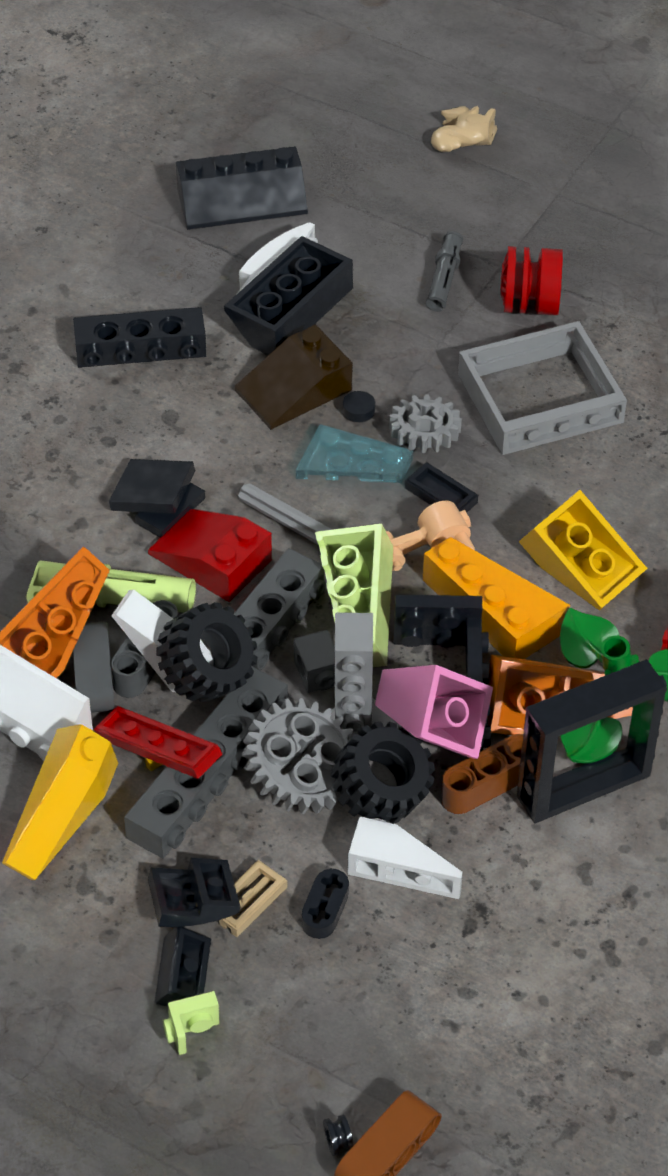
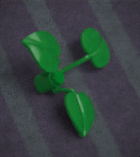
(583, 642)

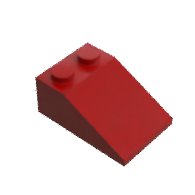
(215, 550)

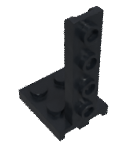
(446, 623)

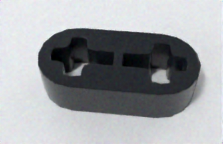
(317, 900)

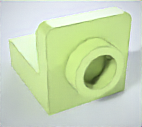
(190, 1015)

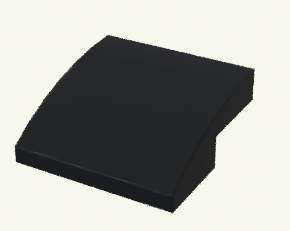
(193, 895)

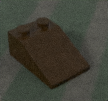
(296, 378)

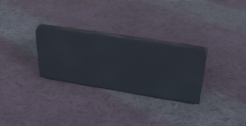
(182, 966)

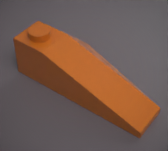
(56, 615)
(527, 682)

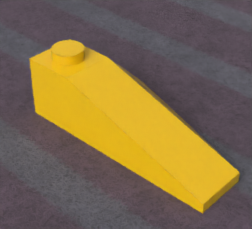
(63, 796)

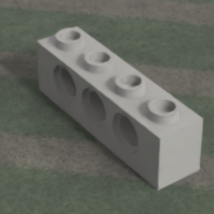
(353, 669)

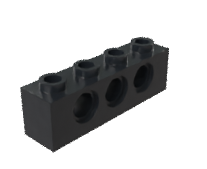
(139, 337)

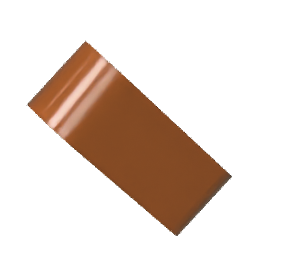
(472, 778)
(391, 1139)

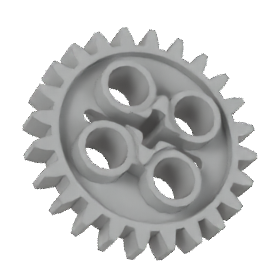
(278, 732)

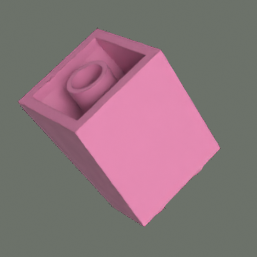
(436, 706)

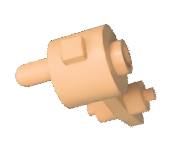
(436, 525)

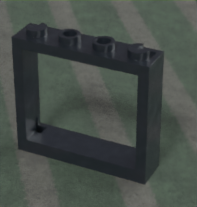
(544, 721)

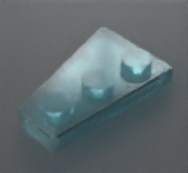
(348, 454)

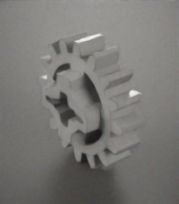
(425, 423)

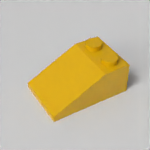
(583, 551)

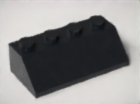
(241, 187)
(290, 294)

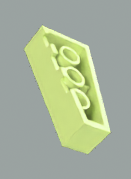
(360, 577)

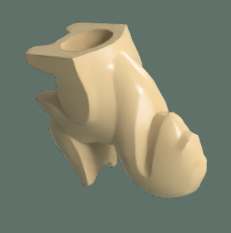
(464, 128)

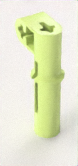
(118, 582)

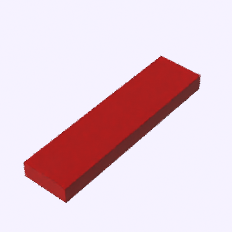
(158, 742)

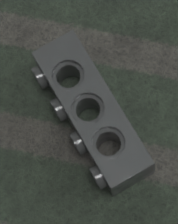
(281, 601)

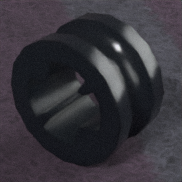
(338, 1135)

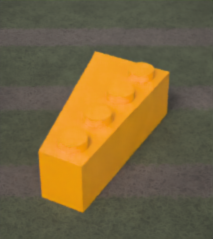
(514, 610)

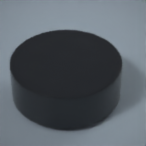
(358, 406)

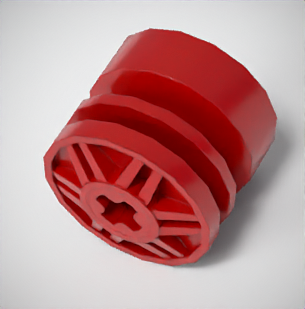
(532, 280)

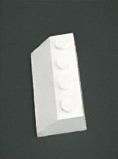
(36, 704)

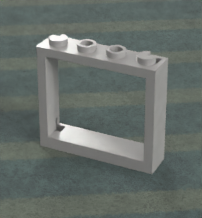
(552, 424)

